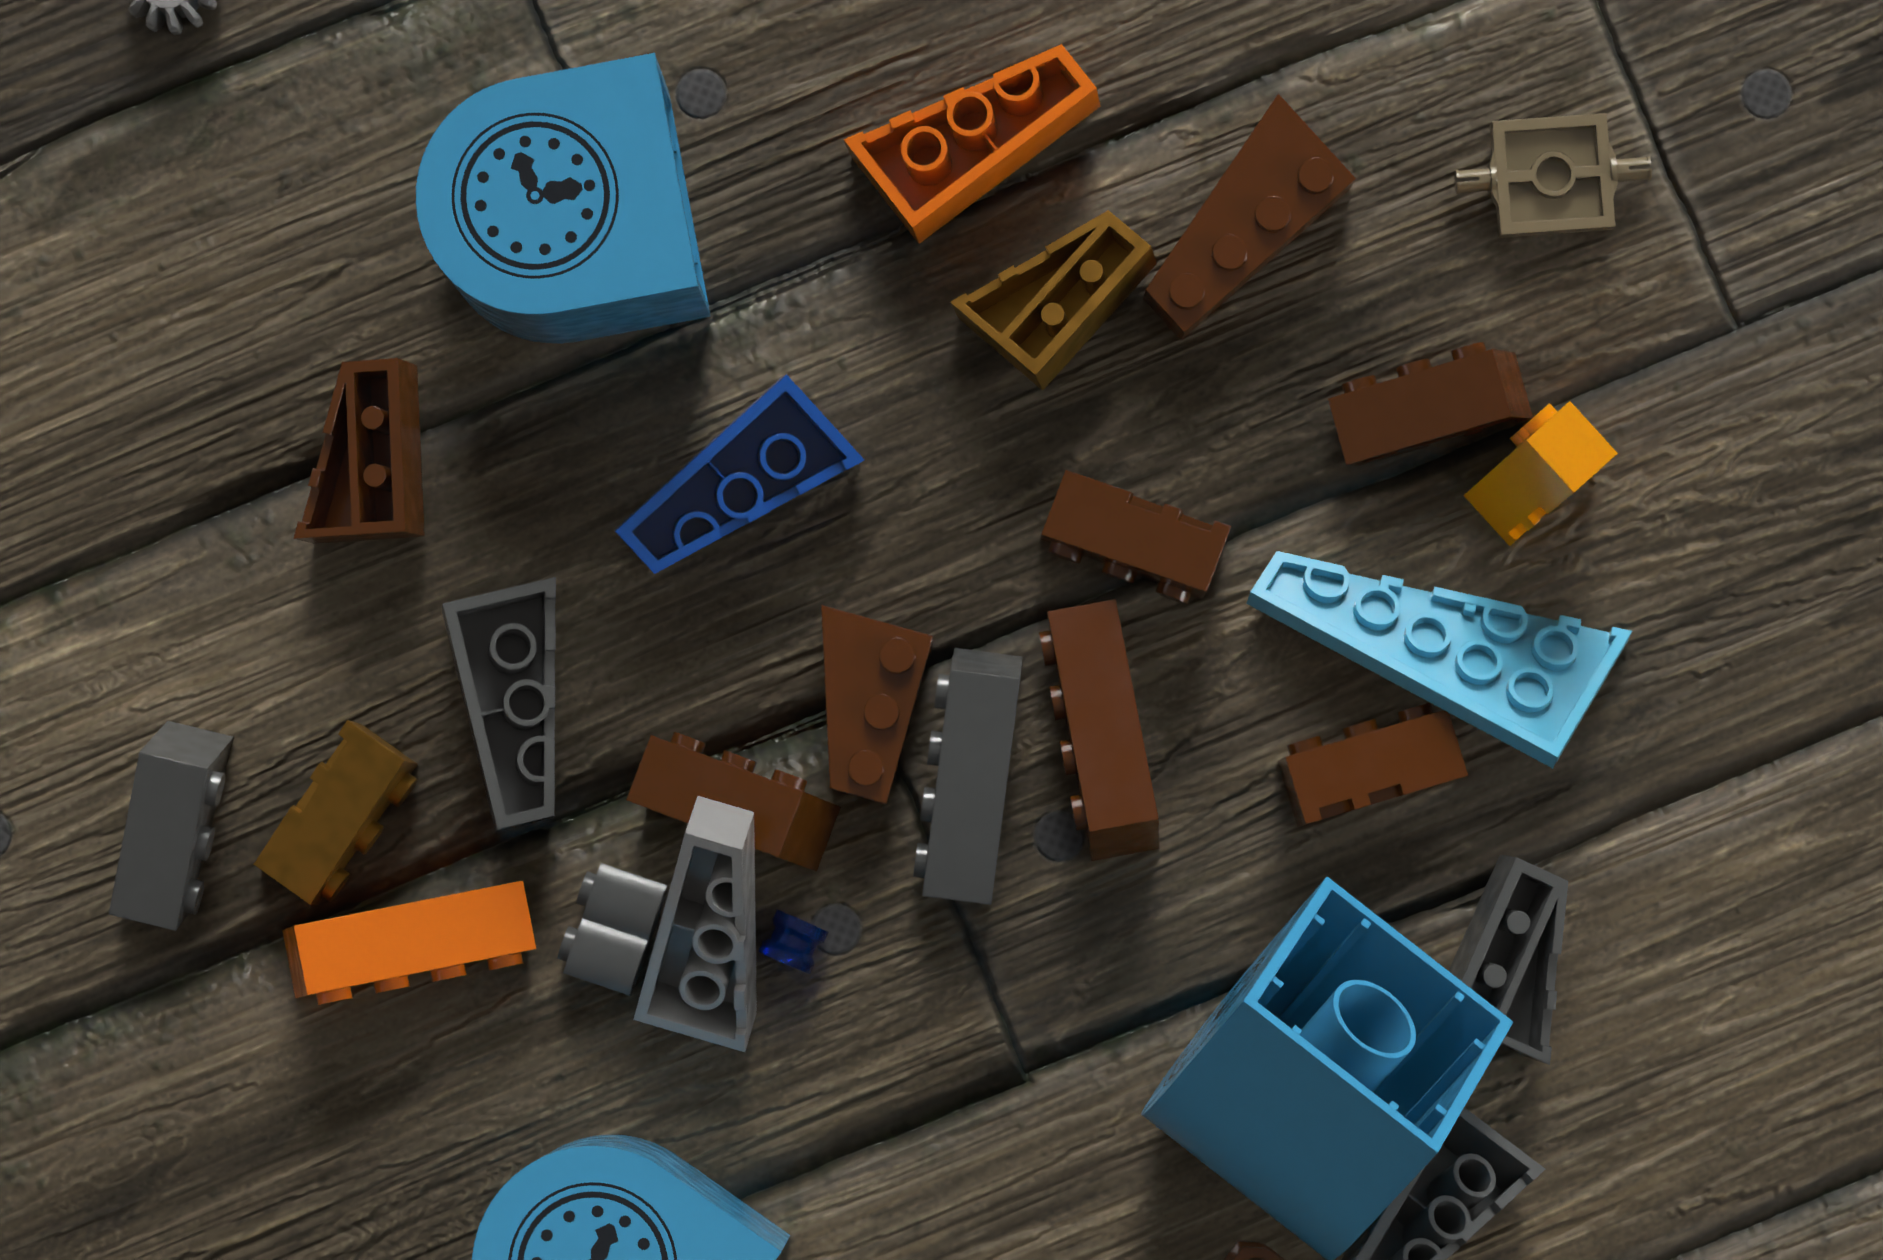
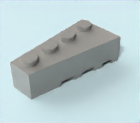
(706, 940)

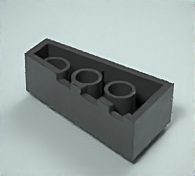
(507, 682)
(971, 776)
(1449, 1197)

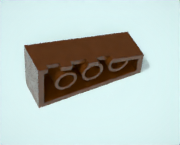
(1256, 210)

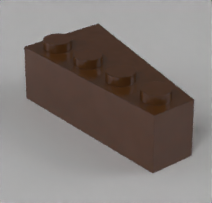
(1103, 730)

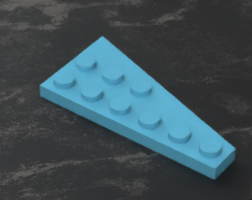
(1462, 652)

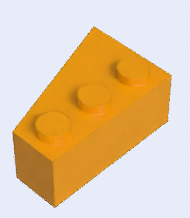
(1550, 463)

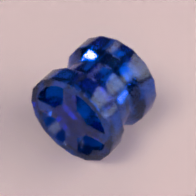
(793, 941)

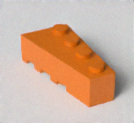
(962, 147)
(409, 940)

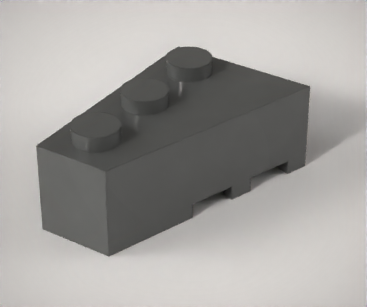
(170, 825)
(1514, 951)

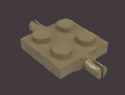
(1552, 175)

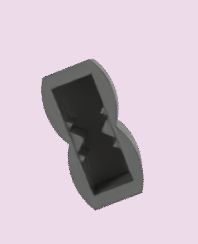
(613, 929)

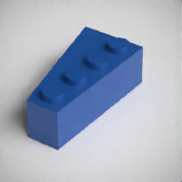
(750, 468)

